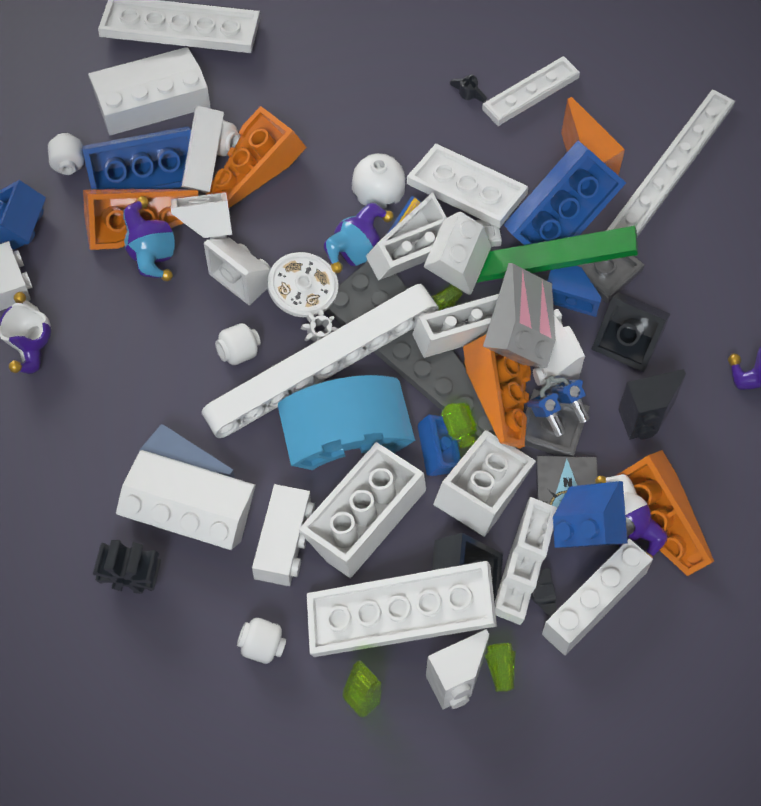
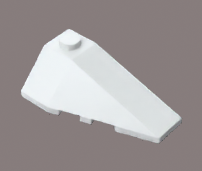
(565, 358)

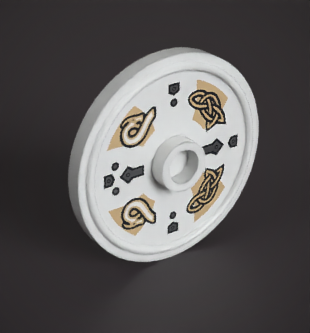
(302, 284)

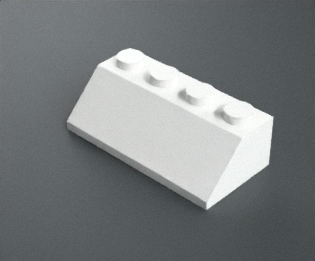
(186, 500)
(363, 509)

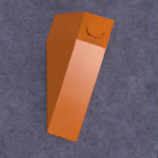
(501, 390)

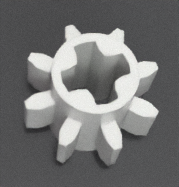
(318, 320)

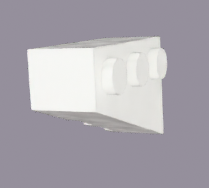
(408, 241)

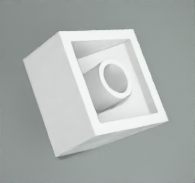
(204, 214)
(459, 252)
(237, 268)
(455, 670)

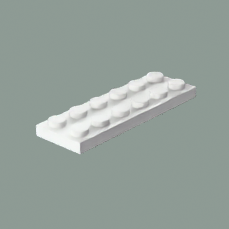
(180, 24)
(401, 609)

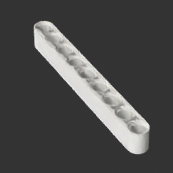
(318, 361)

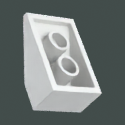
(483, 483)

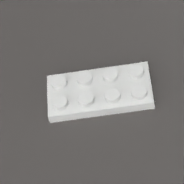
(467, 185)

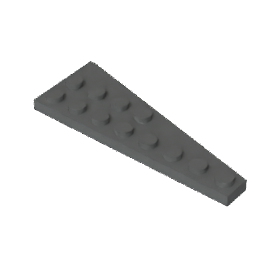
(438, 377)

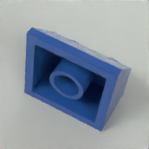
(19, 213)
(591, 516)

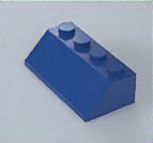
(139, 161)
(565, 198)

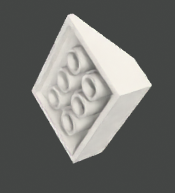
(149, 90)

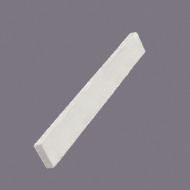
(674, 162)

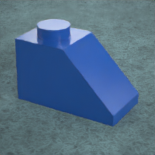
(574, 290)

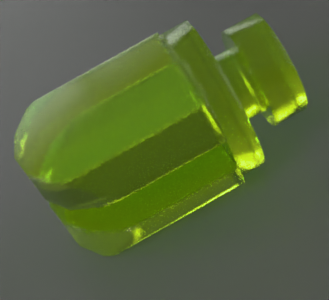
(460, 423)

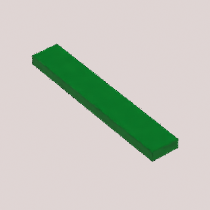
(562, 252)

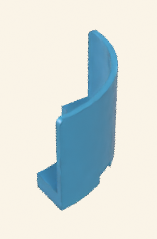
(342, 417)

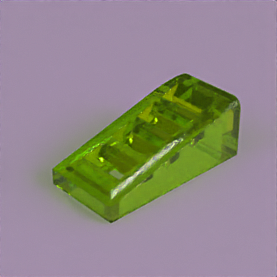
(362, 689)

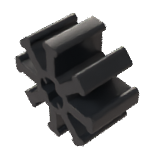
(127, 566)

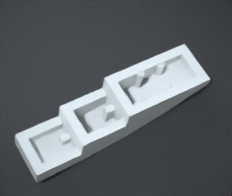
(525, 561)

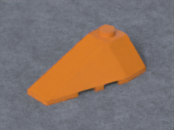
(259, 155)
(106, 206)
(669, 507)

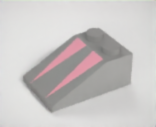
(523, 319)

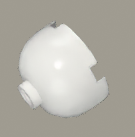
(378, 180)

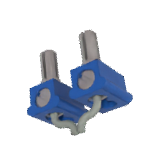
(566, 392)

